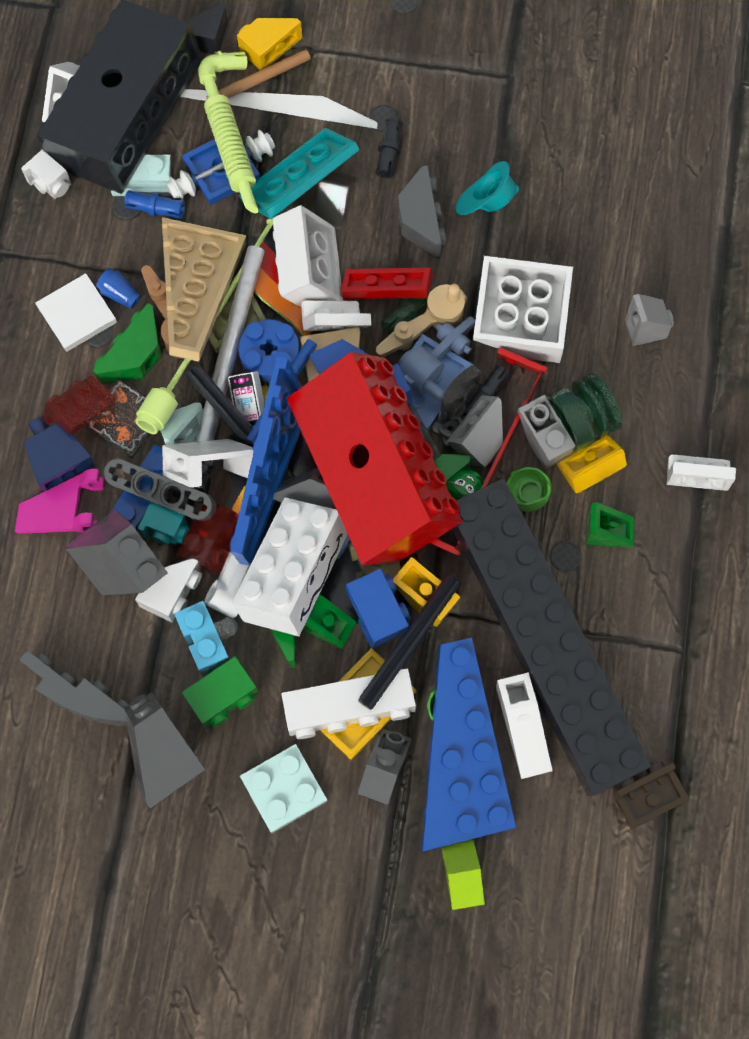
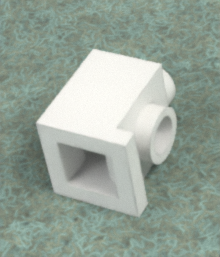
(46, 175)

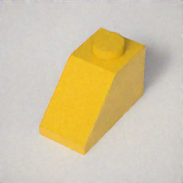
(268, 39)
(418, 585)

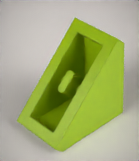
(463, 875)

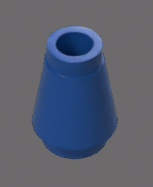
(116, 287)

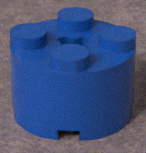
(265, 338)

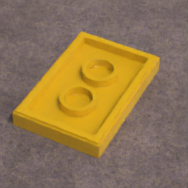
(355, 737)

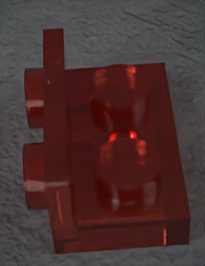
(78, 405)

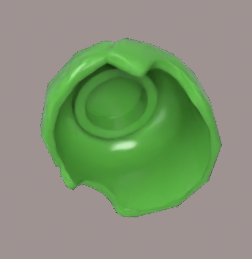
(530, 488)

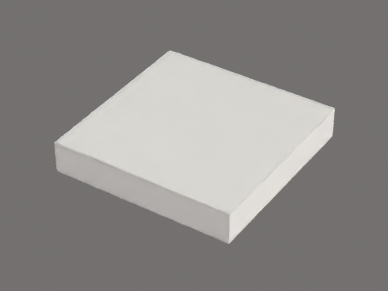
(76, 312)

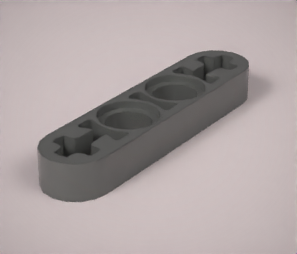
(160, 488)

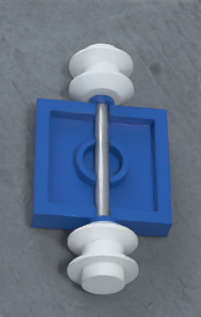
(209, 172)

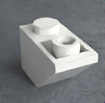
(170, 592)

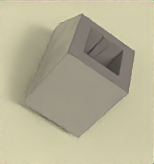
(545, 432)

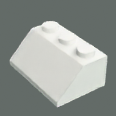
(306, 257)

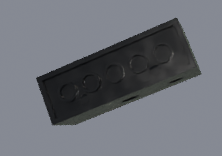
(121, 95)

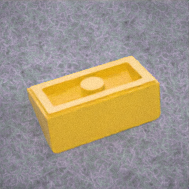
(593, 464)

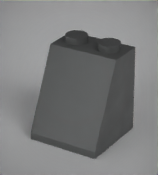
(116, 557)
(158, 750)

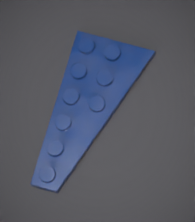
(269, 463)
(465, 771)

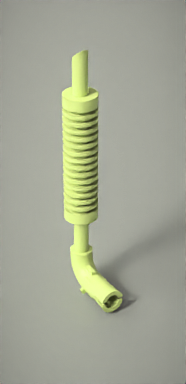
(225, 127)

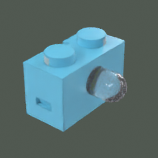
(206, 636)

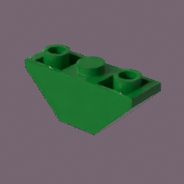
(132, 351)

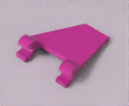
(58, 507)

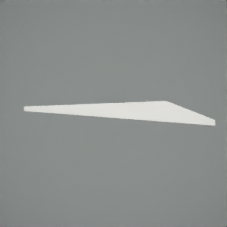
(299, 105)

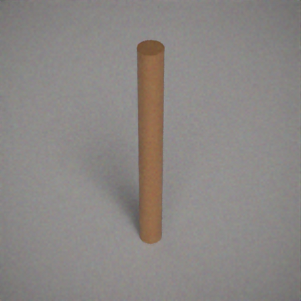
(265, 74)

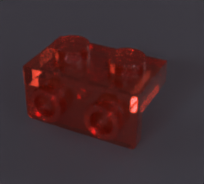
(210, 539)

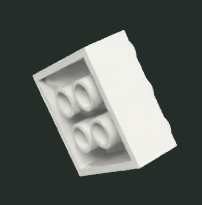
(523, 307)

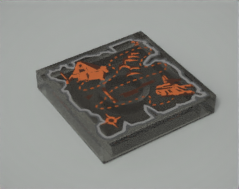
(118, 423)

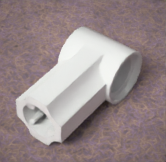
(225, 588)

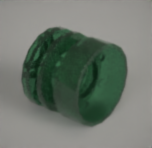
(586, 410)

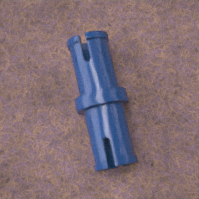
(154, 204)

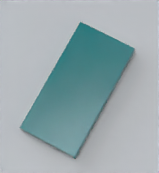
(301, 171)

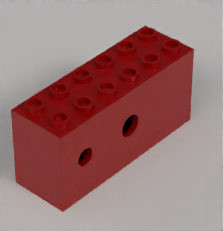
(374, 459)

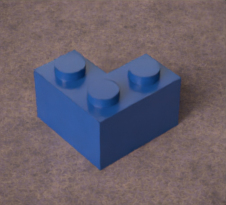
(377, 608)

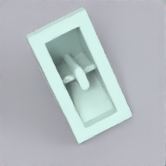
(183, 425)

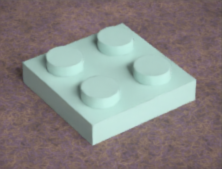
(283, 788)

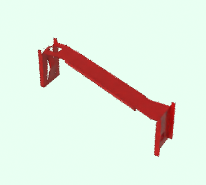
(527, 364)

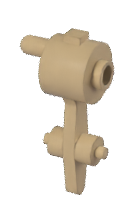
(443, 306)

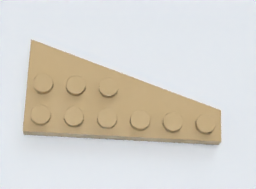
(197, 277)

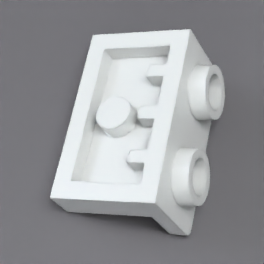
(333, 316)
(700, 472)

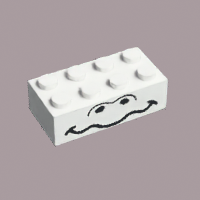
(290, 566)

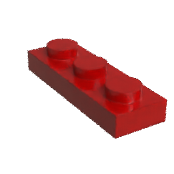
(386, 283)

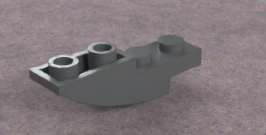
(85, 700)

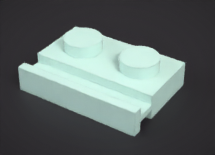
(150, 176)

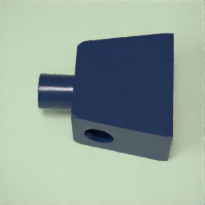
(55, 454)

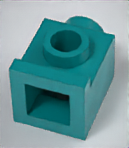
(163, 525)

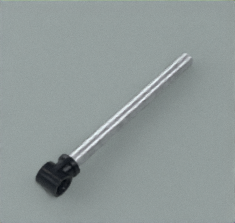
(228, 353)

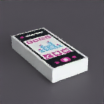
(247, 395)

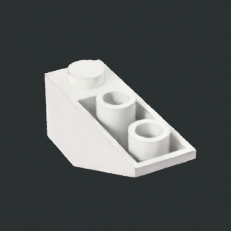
(524, 725)

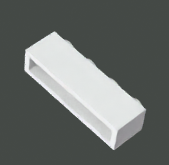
(337, 705)

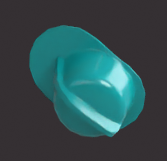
(490, 192)

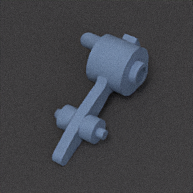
(424, 367)

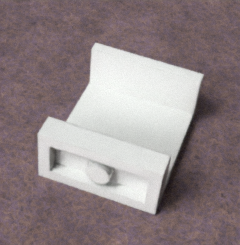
(184, 460)

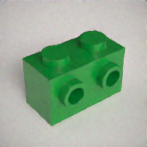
(221, 693)

